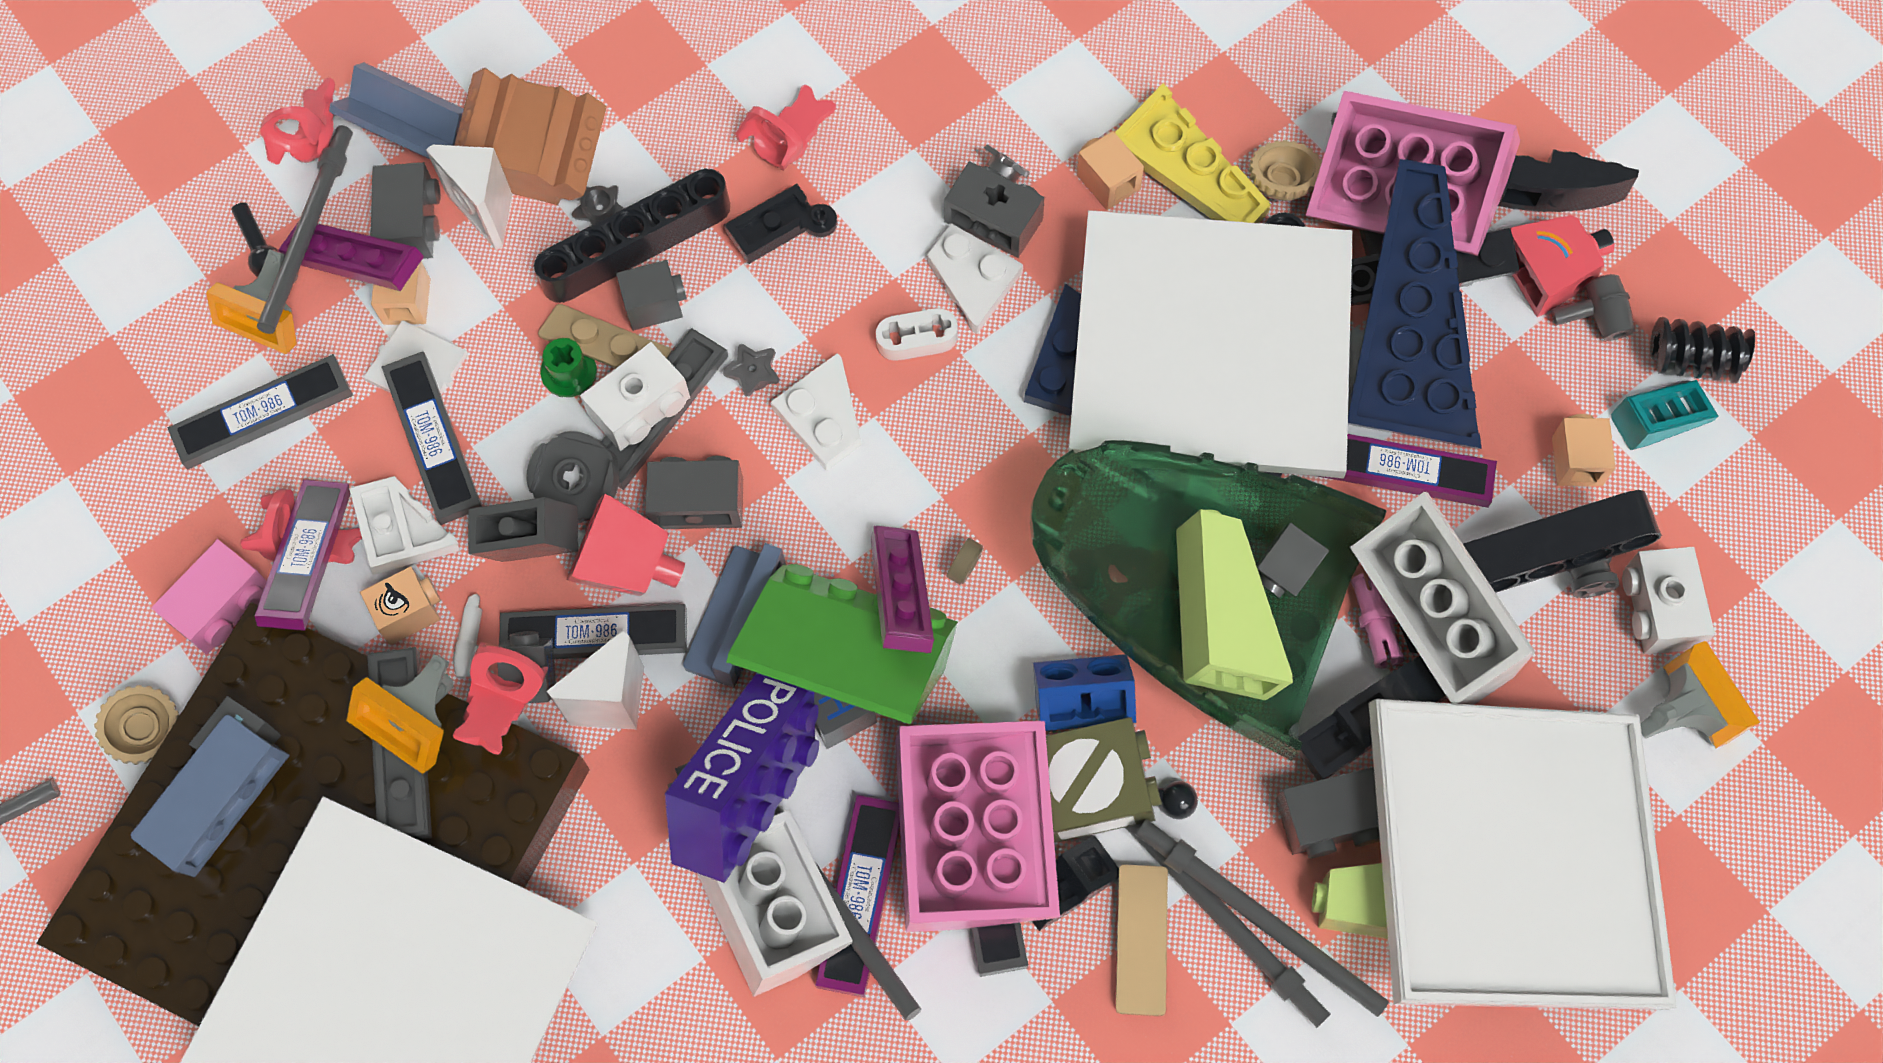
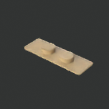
(595, 337)
(1142, 940)

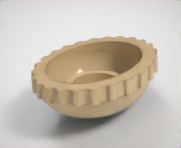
(1285, 170)
(135, 723)

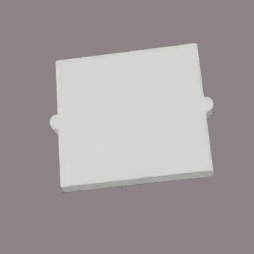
(409, 340)

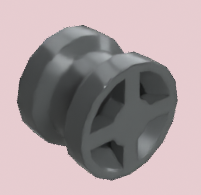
(1593, 579)

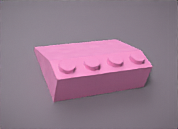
(1378, 132)
(975, 825)

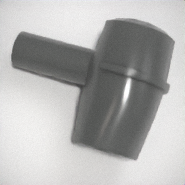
(1606, 303)

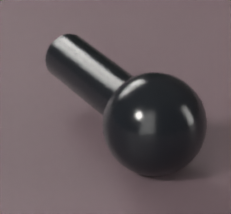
(253, 237)
(1178, 800)

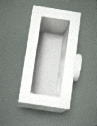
(636, 397)
(1667, 600)

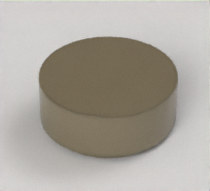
(965, 561)

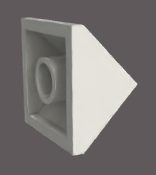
(476, 186)
(603, 688)

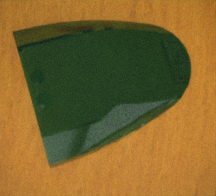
(1110, 545)

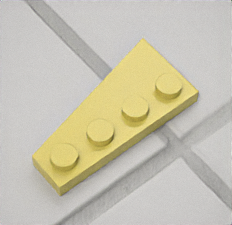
(1189, 162)

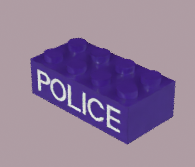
(740, 776)

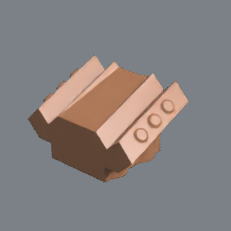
(537, 131)

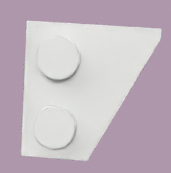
(973, 273)
(821, 413)
(397, 527)

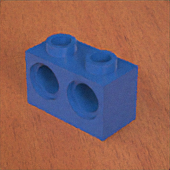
(1084, 691)

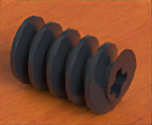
(1701, 348)

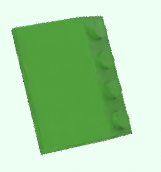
(830, 643)

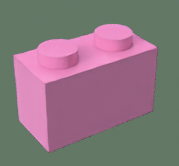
(211, 597)

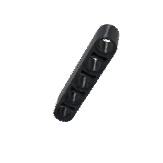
(624, 253)
(1566, 540)

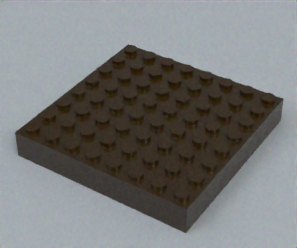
(181, 933)

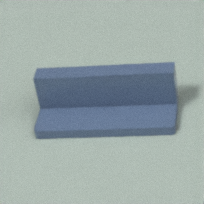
(398, 110)
(728, 611)
(208, 796)

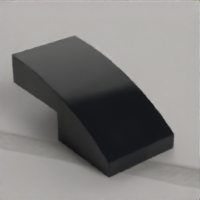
(1081, 876)

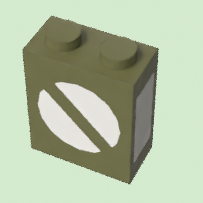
(1099, 779)

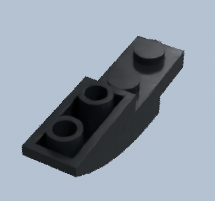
(1566, 183)
(1494, 260)
(1348, 731)

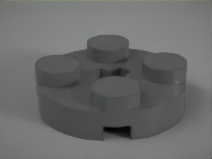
(561, 454)

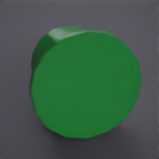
(566, 369)

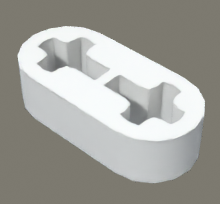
(917, 334)

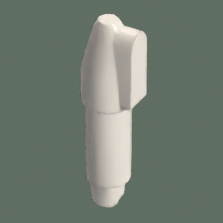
(467, 640)

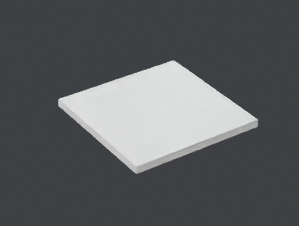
(1215, 340)
(1518, 858)
(391, 958)

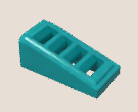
(1641, 429)

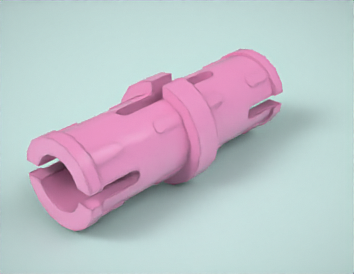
(1378, 623)

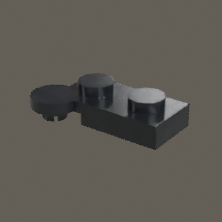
(779, 222)

